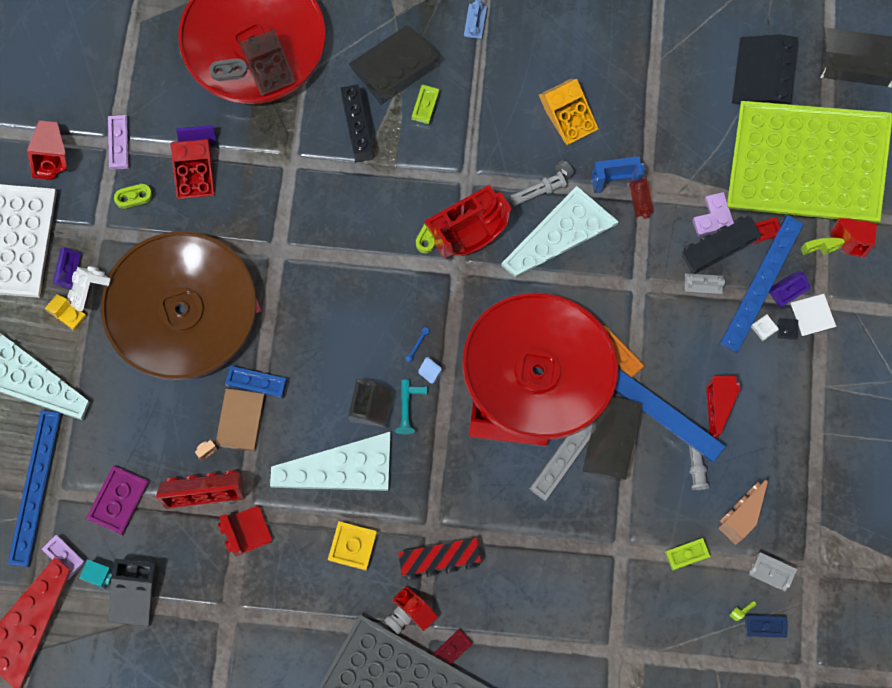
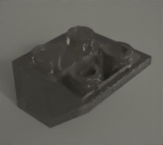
(371, 404)

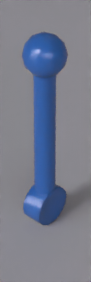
(425, 331)

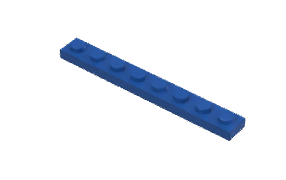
(761, 284)

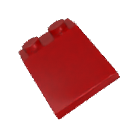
(721, 395)

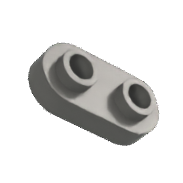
(228, 68)

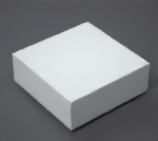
(764, 327)

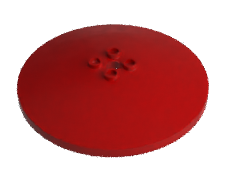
(215, 27)
(544, 334)

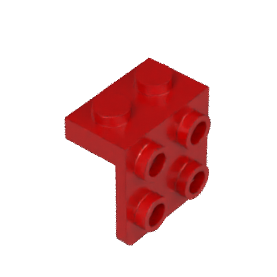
(244, 531)

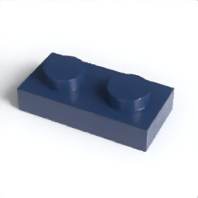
(766, 626)

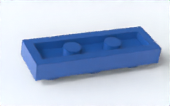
(255, 382)

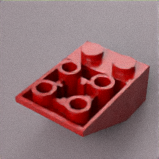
(192, 168)

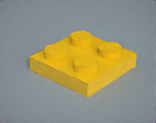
(352, 546)

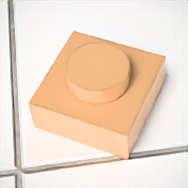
(205, 450)

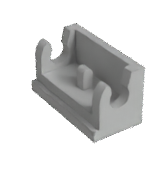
(772, 571)

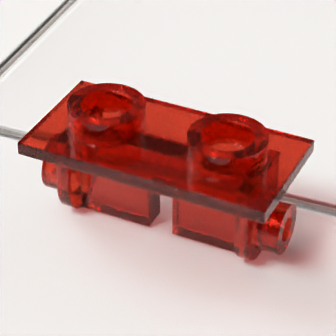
(641, 198)

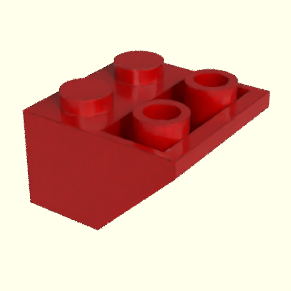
(858, 236)

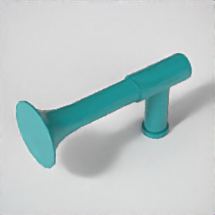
(406, 390)

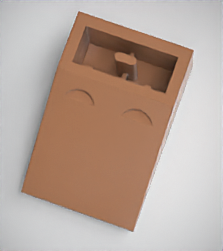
(745, 517)

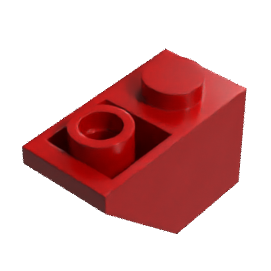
(415, 608)

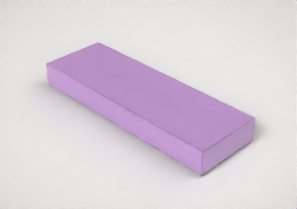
(118, 142)

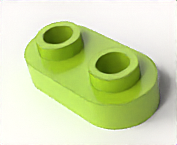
(133, 194)
(425, 236)

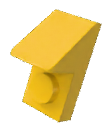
(63, 311)

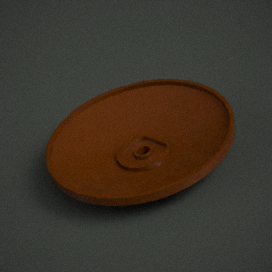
(174, 272)

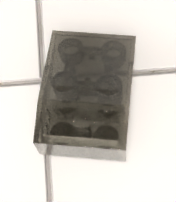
(267, 62)

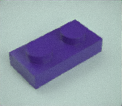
(66, 266)

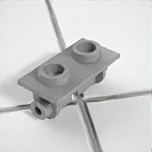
(704, 283)

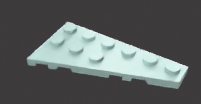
(567, 226)
(32, 382)
(347, 467)

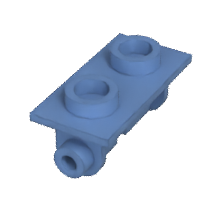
(475, 20)

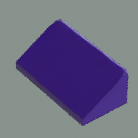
(197, 132)
(789, 288)

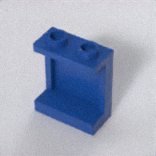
(616, 170)

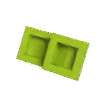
(826, 245)

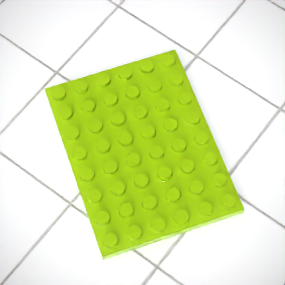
(810, 161)

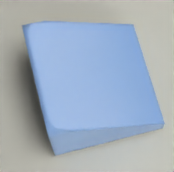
(430, 370)

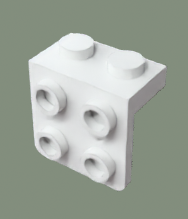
(81, 281)

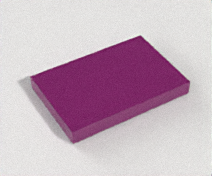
(117, 500)

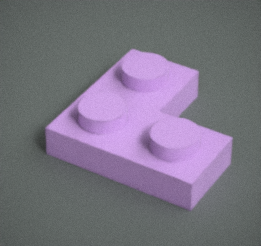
(718, 215)
(58, 548)

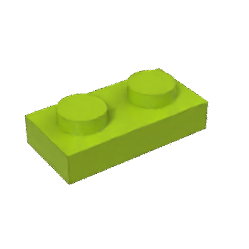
(425, 104)
(687, 554)

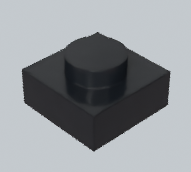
(787, 329)

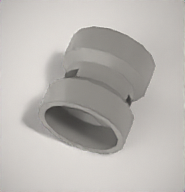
(398, 620)

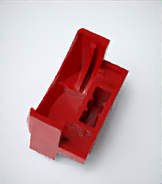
(467, 225)

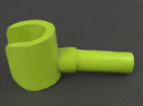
(737, 614)

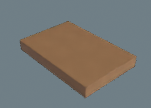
(240, 420)

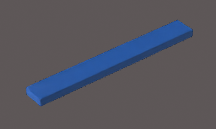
(669, 417)
(34, 489)

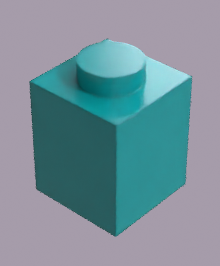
(96, 574)

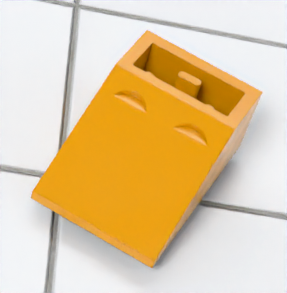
(569, 111)

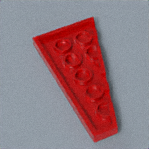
(27, 622)

